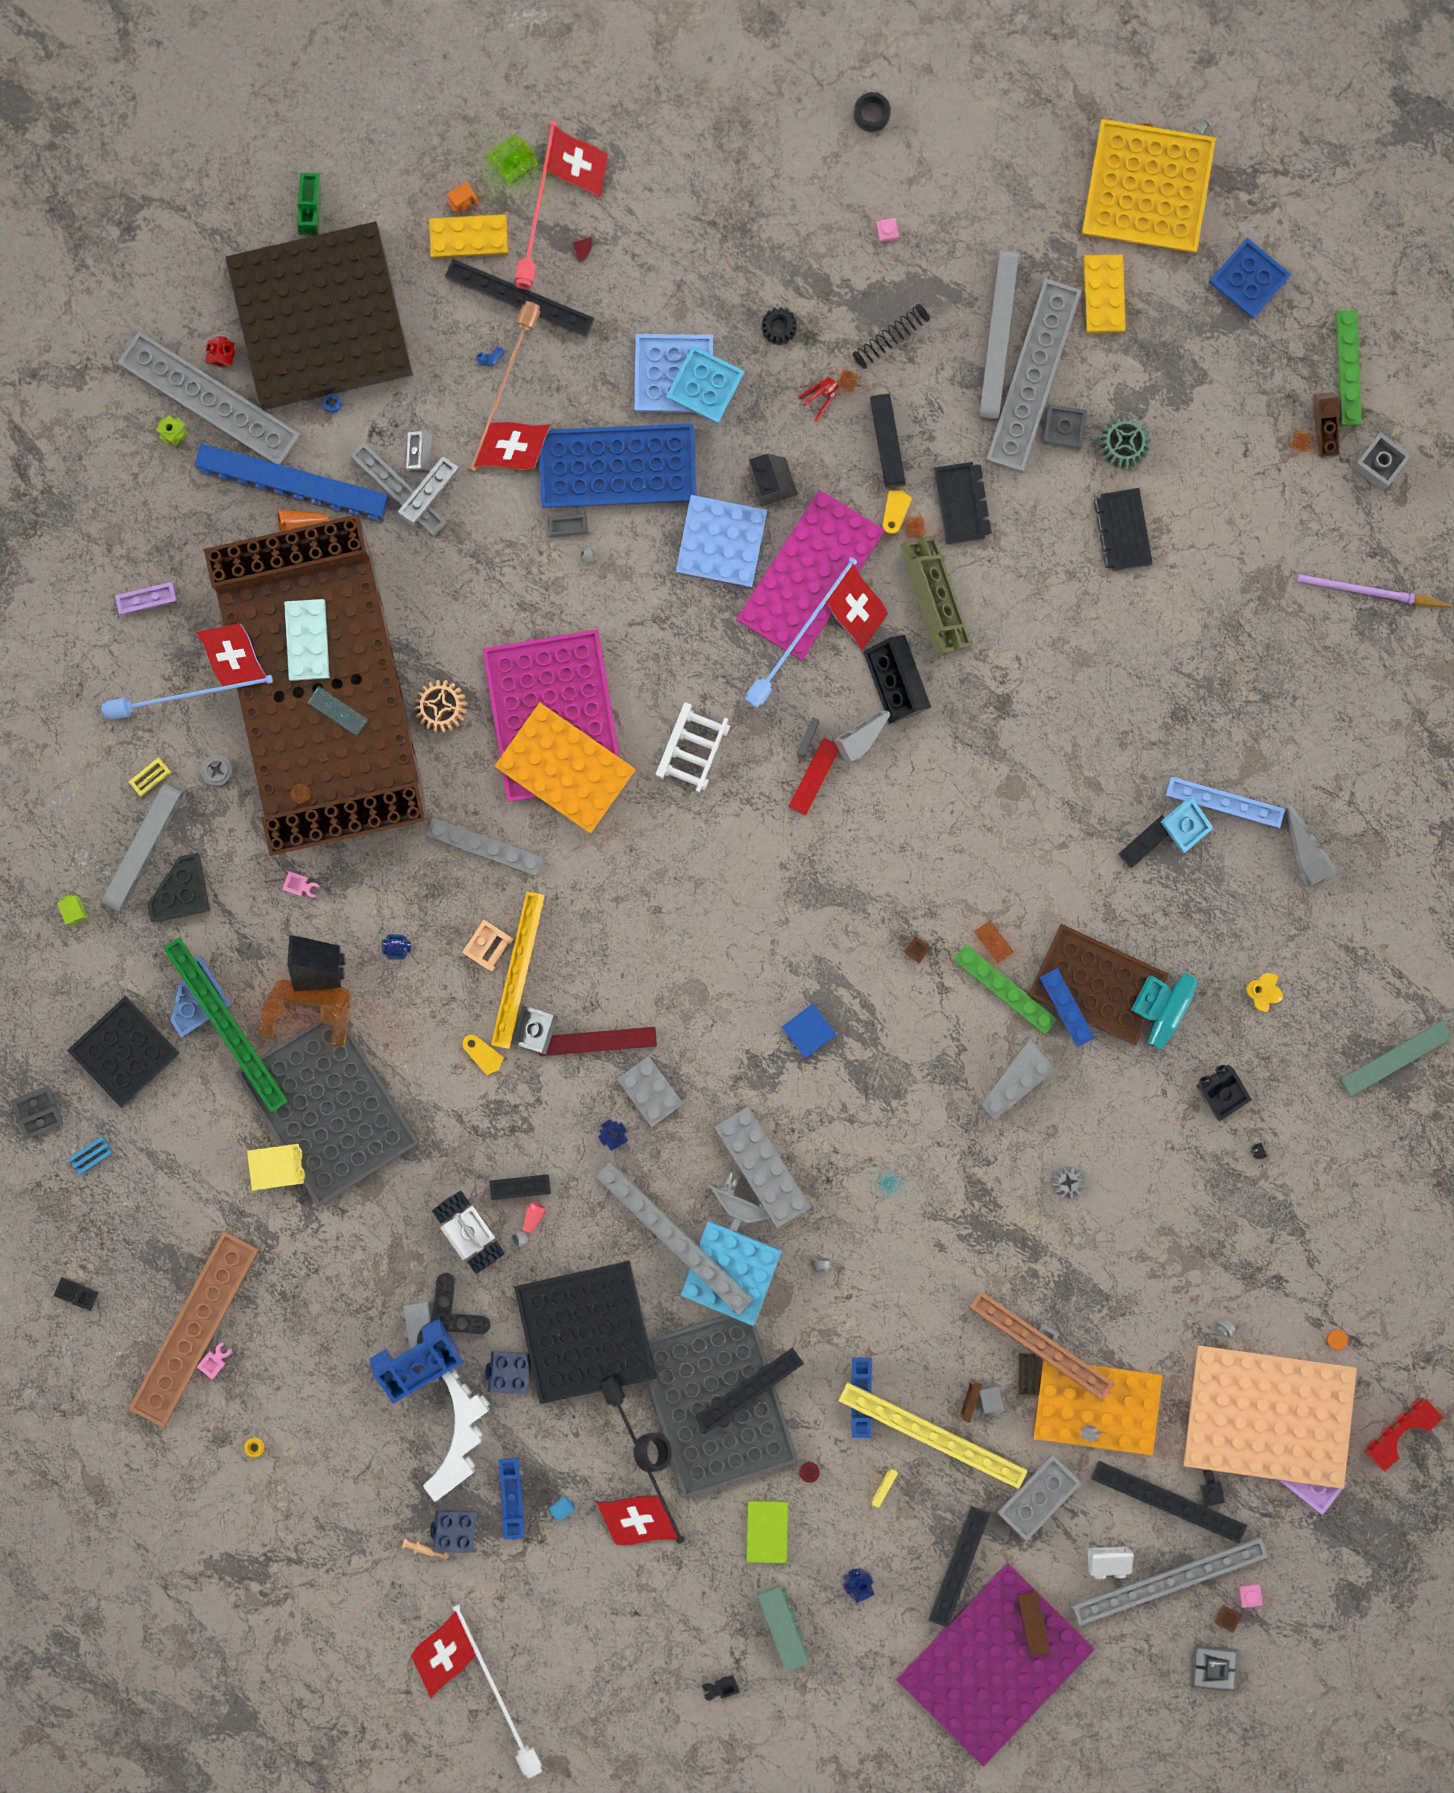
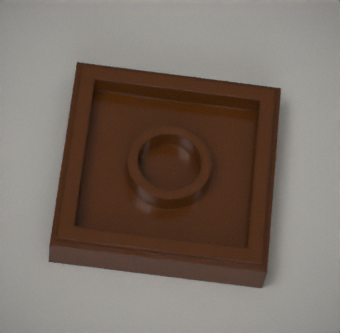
(970, 1400)

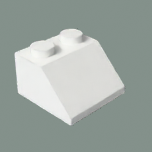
(1110, 1561)

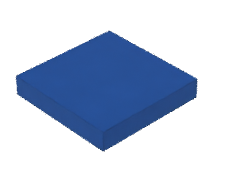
(809, 1030)

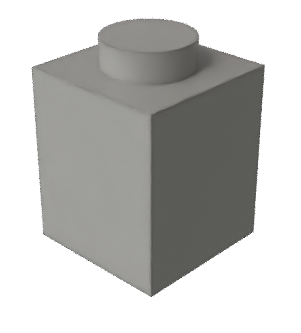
(991, 1400)

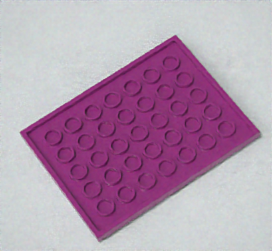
(980, 1668)

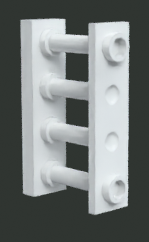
(681, 733)

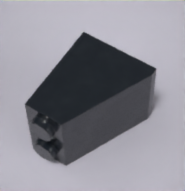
(771, 478)
(314, 964)

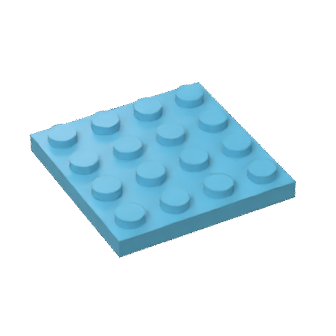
(744, 1260)

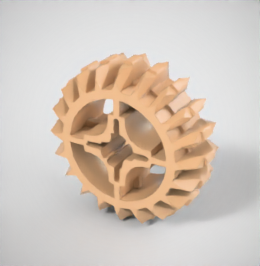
(448, 707)

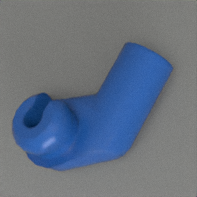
(490, 359)

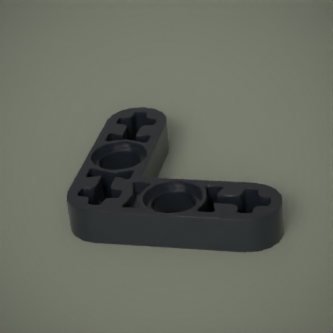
(447, 1311)

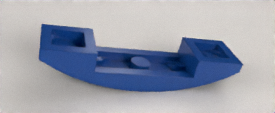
(861, 1377)
(511, 1498)

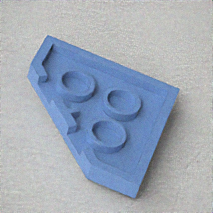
(187, 1011)

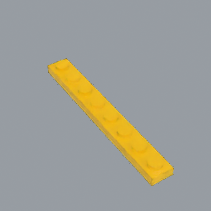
(517, 970)

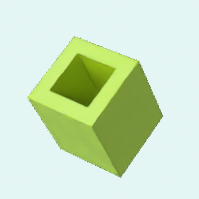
(72, 909)

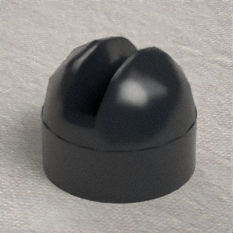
(1260, 1151)

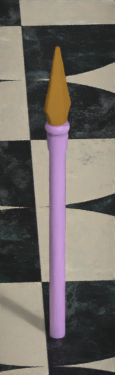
(1419, 600)

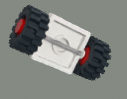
(467, 1232)

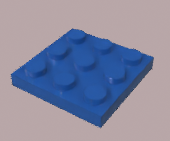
(1249, 278)

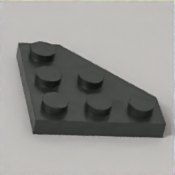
(181, 891)

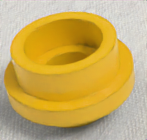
(248, 1450)

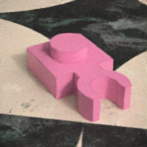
(298, 884)
(213, 1362)

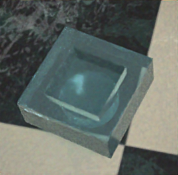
(889, 1182)

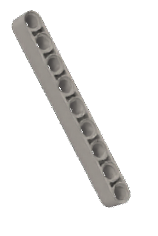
(998, 334)

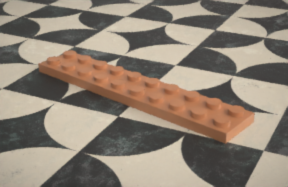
(194, 1329)

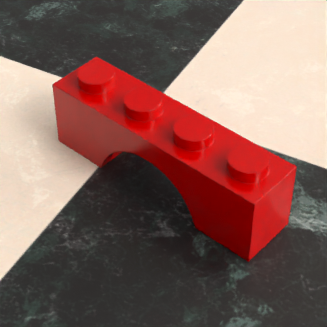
(1384, 1449)

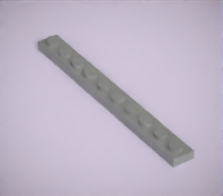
(675, 1238)
(1170, 1581)

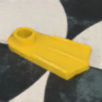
(895, 510)
(483, 1054)

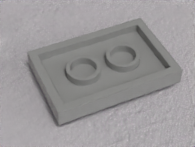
(650, 1091)

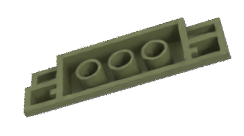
(935, 595)

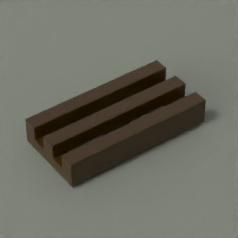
(1036, 1374)

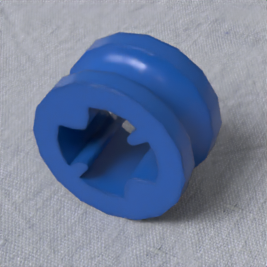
(336, 399)

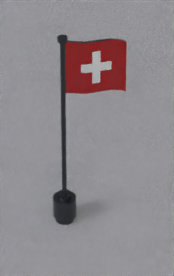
(637, 1517)

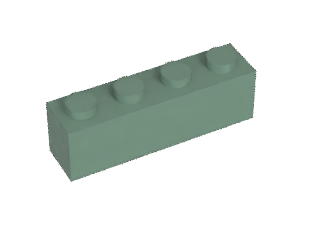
(783, 1629)

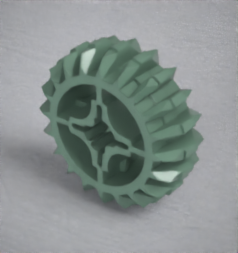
(1119, 436)

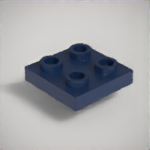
(508, 1373)
(453, 1531)

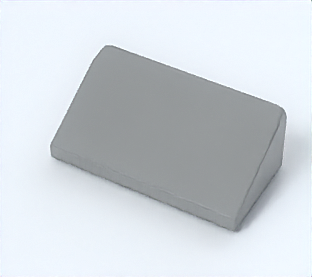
(419, 451)

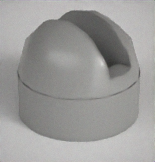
(588, 555)
(519, 1239)
(822, 1263)

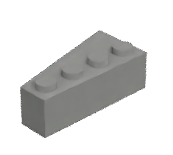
(1020, 1077)

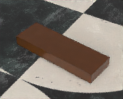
(1033, 1623)

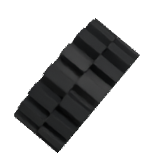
(781, 314)

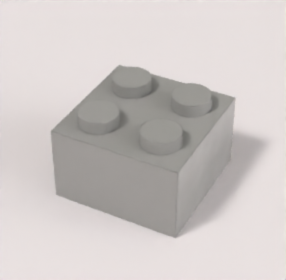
(1381, 461)

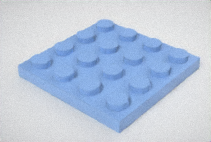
(658, 364)
(721, 541)

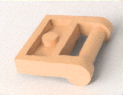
(482, 942)

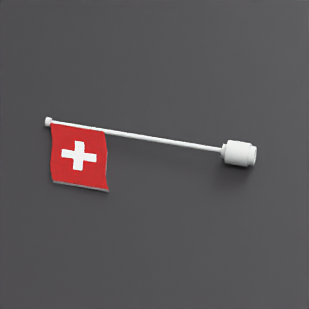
(445, 1656)

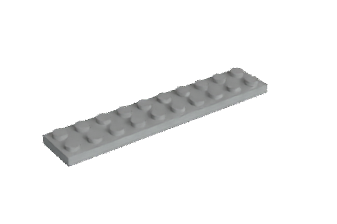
(1033, 375)
(209, 399)

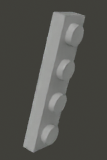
(427, 491)

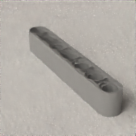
(142, 847)

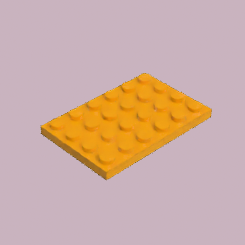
(565, 768)
(1123, 1418)

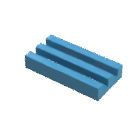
(76, 1165)

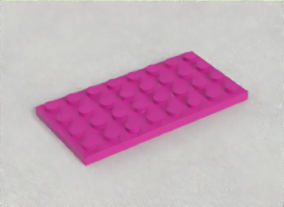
(807, 571)

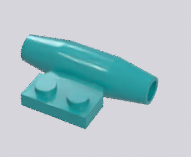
(1164, 1006)

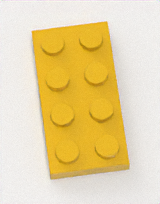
(468, 236)
(1104, 293)

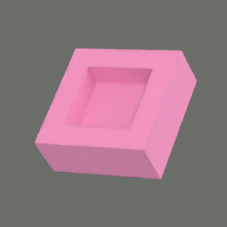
(887, 230)
(1250, 1595)

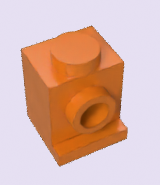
(462, 198)

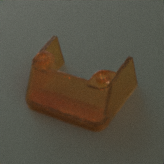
(333, 1003)

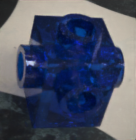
(620, 1137)
(858, 1584)

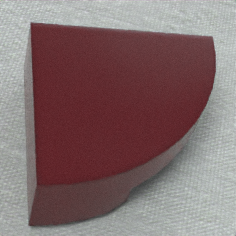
(582, 248)

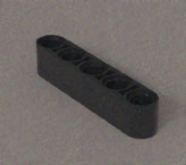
(887, 440)

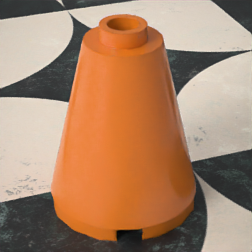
(294, 519)

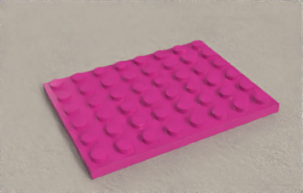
(561, 674)

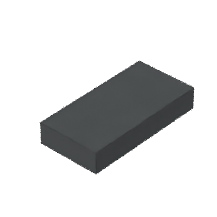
(567, 525)
(808, 737)

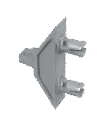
(738, 1209)

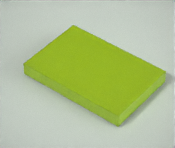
(767, 1531)

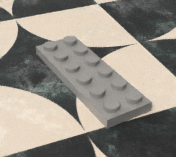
(762, 1167)

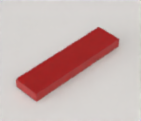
(814, 776)

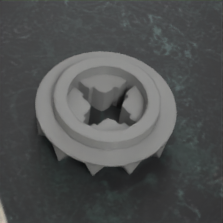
(215, 761)
(1063, 1190)

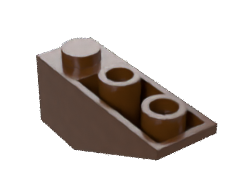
(1327, 423)

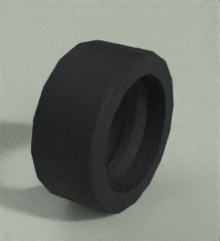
(872, 97)
(664, 1452)

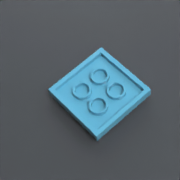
(705, 384)

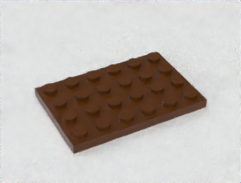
(1099, 980)

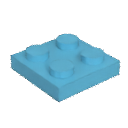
(1187, 824)

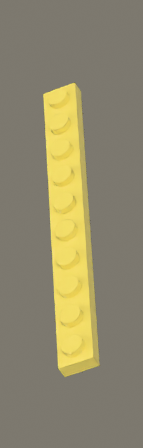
(933, 1435)

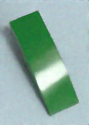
(308, 203)

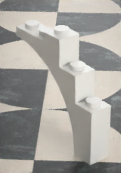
(456, 1465)

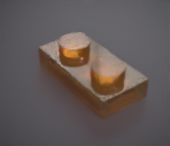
(993, 941)

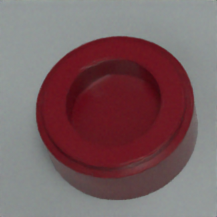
(809, 1472)

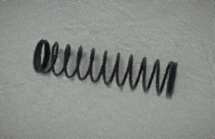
(923, 314)

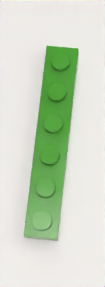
(1348, 368)
(1005, 989)

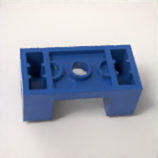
(436, 1354)

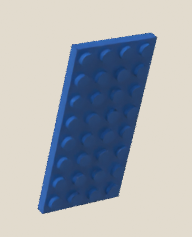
(618, 466)

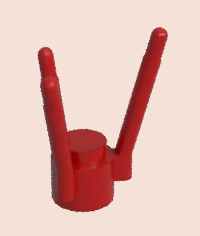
(826, 388)

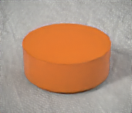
(1337, 1339)

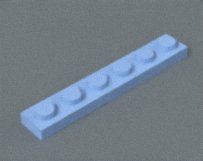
(1225, 802)

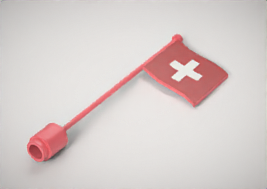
(573, 163)

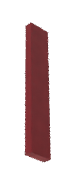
(601, 1041)

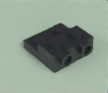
(1223, 1091)

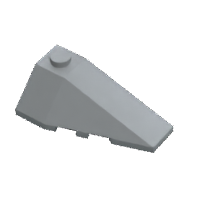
(1311, 861)

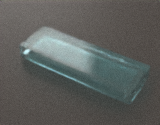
(337, 711)

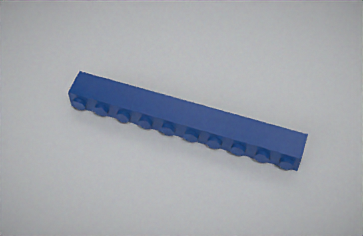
(291, 481)

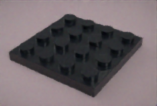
(123, 1051)

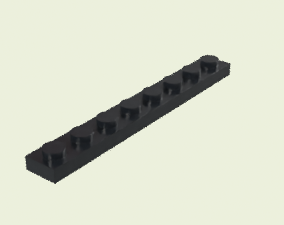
(516, 297)
(1169, 1502)

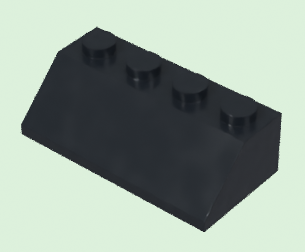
(897, 678)

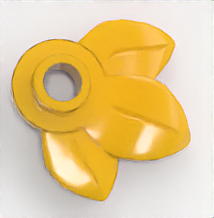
(1267, 991)

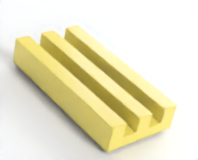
(164, 775)
(884, 1487)

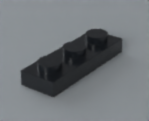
(1144, 843)
(520, 1187)

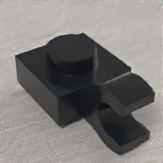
(1211, 1491)
(724, 1687)

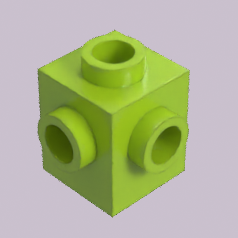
(174, 436)

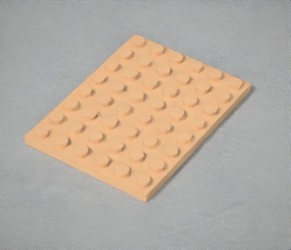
(1270, 1417)

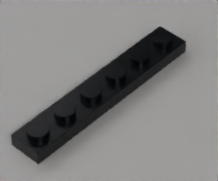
(749, 1390)
(959, 1566)

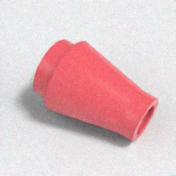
(533, 1216)

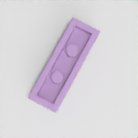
(146, 598)

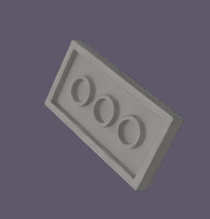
(1039, 1497)

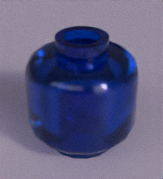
(396, 946)

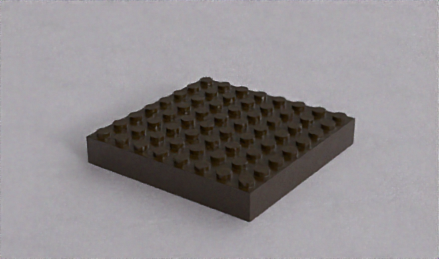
(319, 315)

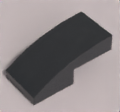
(76, 1293)

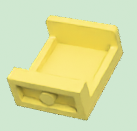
(275, 1167)

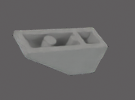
(861, 737)

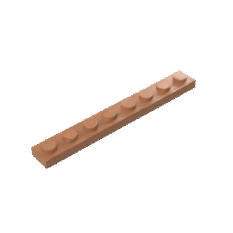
(1041, 1345)

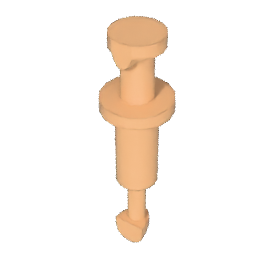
(422, 1549)

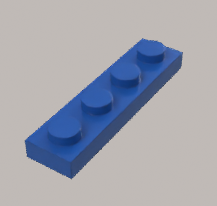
(1066, 1008)

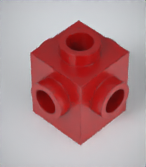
(219, 352)

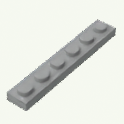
(394, 485)
(484, 847)

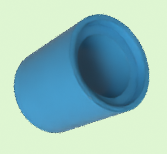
(562, 1509)

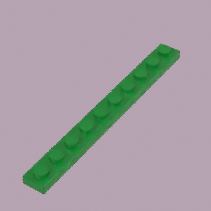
(225, 1024)

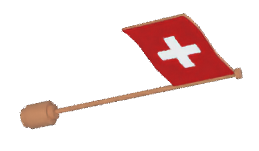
(512, 443)

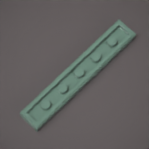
(1396, 1058)

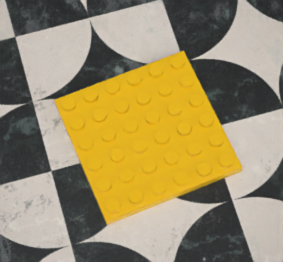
(1148, 186)

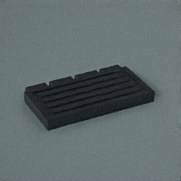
(960, 502)
(1125, 529)

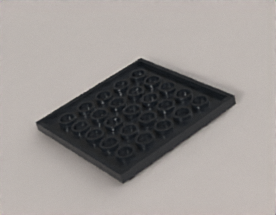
(584, 1330)

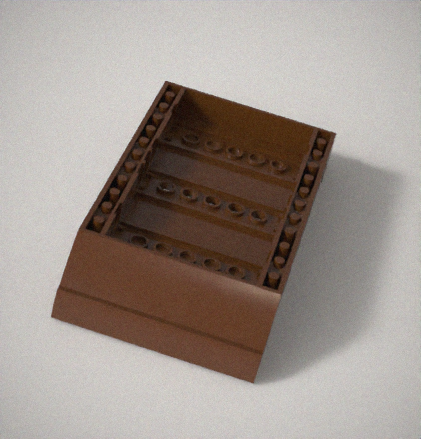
(353, 780)

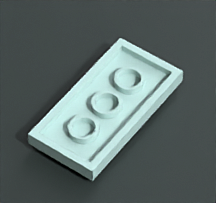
(307, 640)

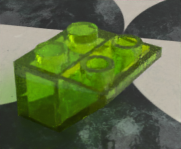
(512, 159)

